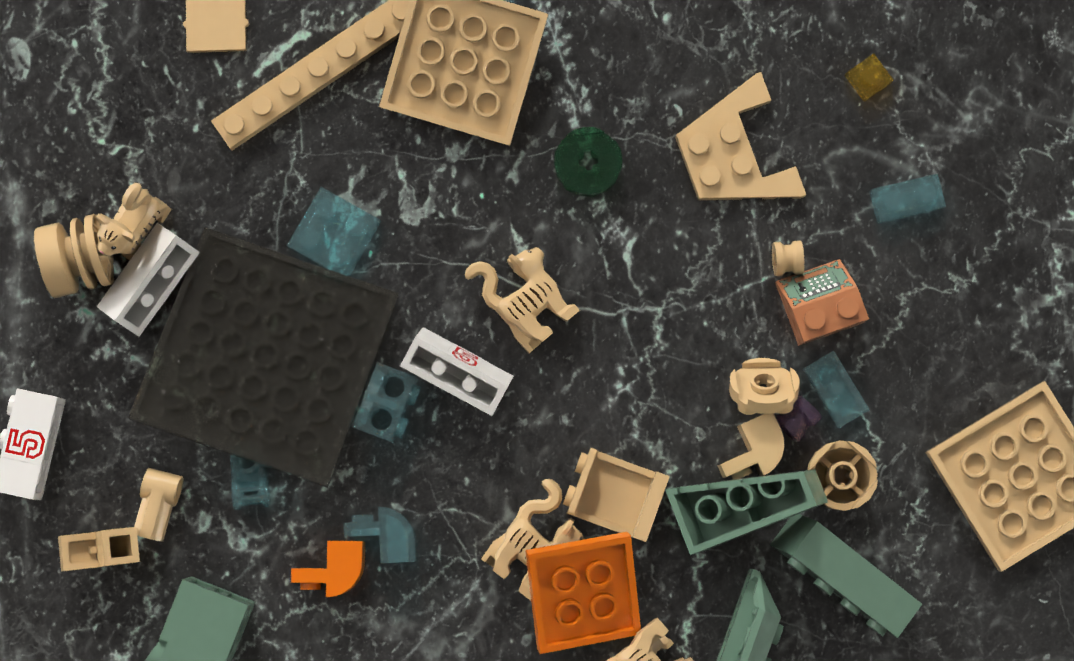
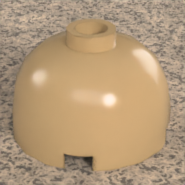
(845, 474)

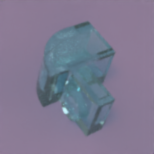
(395, 534)

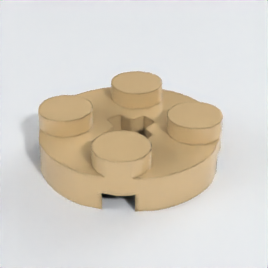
(777, 397)

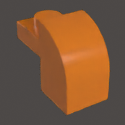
(343, 569)

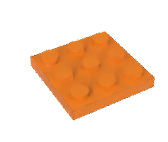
(583, 592)

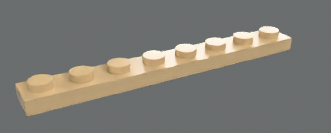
(311, 73)

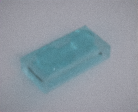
(907, 198)
(836, 389)

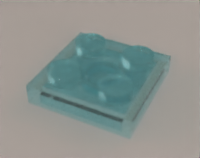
(333, 233)

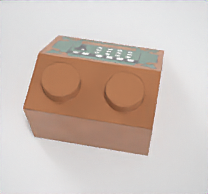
(821, 302)

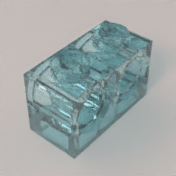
(377, 400)

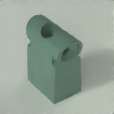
(202, 624)

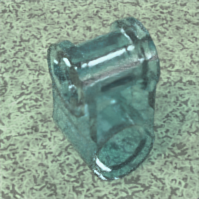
(249, 481)

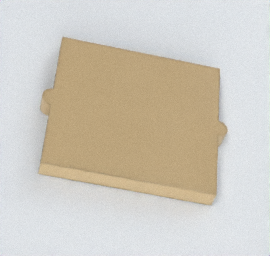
(215, 25)

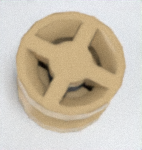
(788, 258)

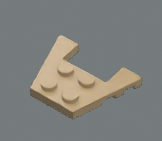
(721, 155)

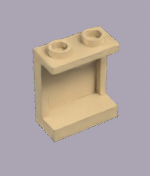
(616, 494)

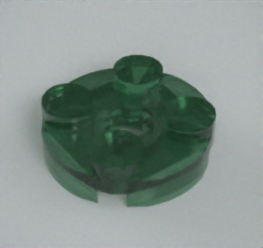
(576, 177)

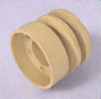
(68, 257)

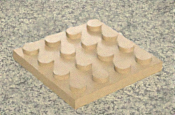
(465, 64)
(1013, 475)

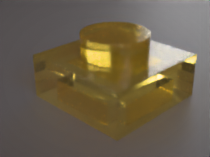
(869, 77)

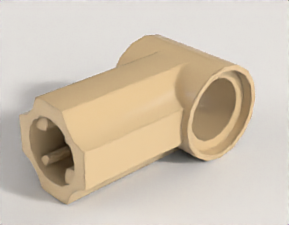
(159, 494)

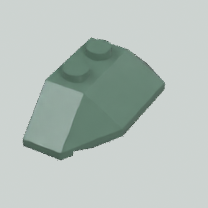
(753, 623)

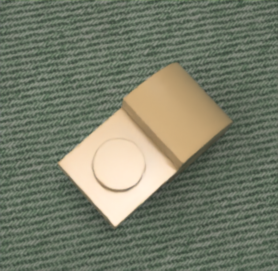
(764, 447)
(99, 549)

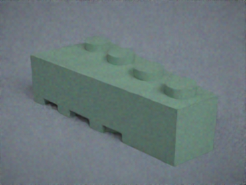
(733, 508)
(846, 574)

